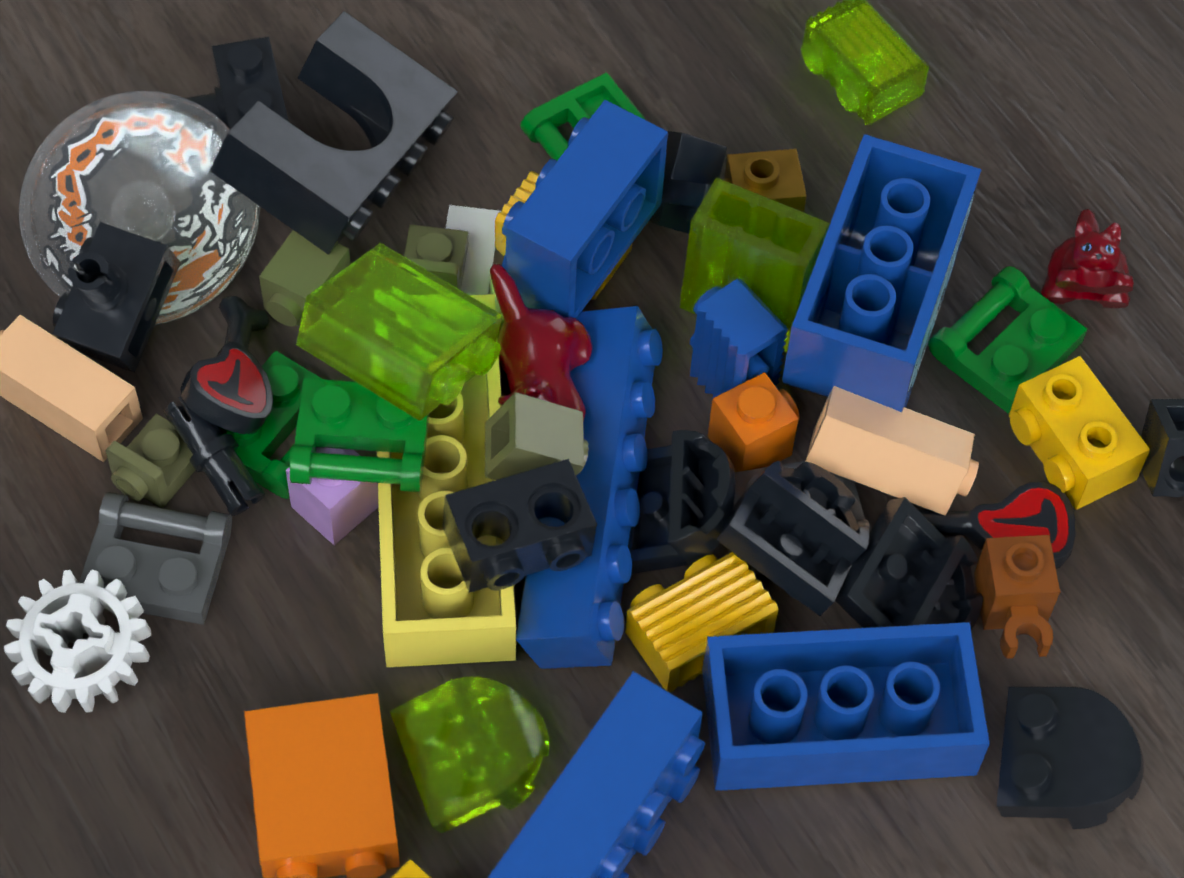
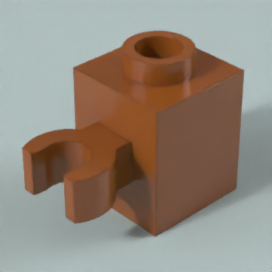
(1018, 589)

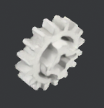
(64, 617)

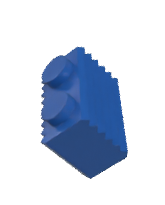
(735, 338)

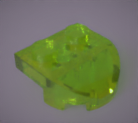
(471, 748)

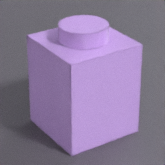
(333, 505)

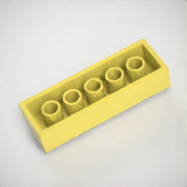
(424, 596)

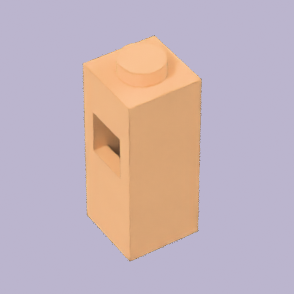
(65, 388)
(893, 450)

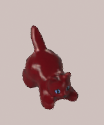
(1089, 266)
(538, 347)

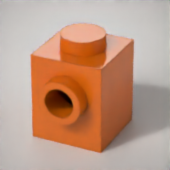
(754, 423)

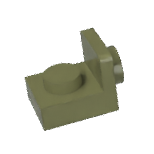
(438, 251)
(152, 464)

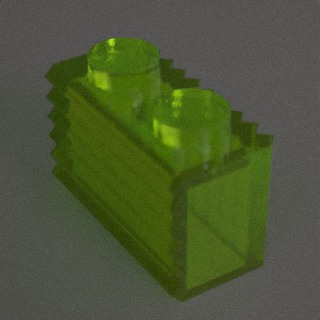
(863, 59)

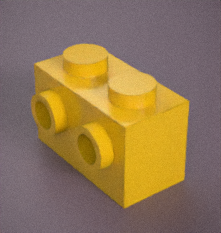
(1077, 433)

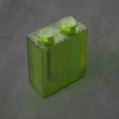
(754, 241)
(400, 331)

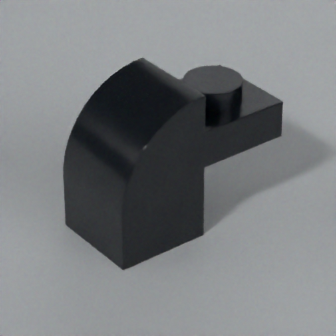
(688, 175)

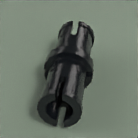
(216, 457)

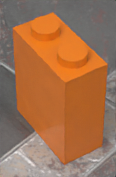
(322, 789)

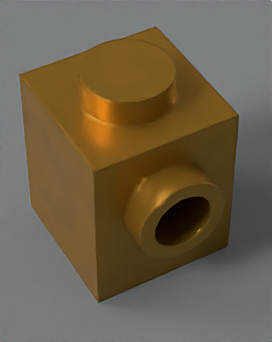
(769, 174)

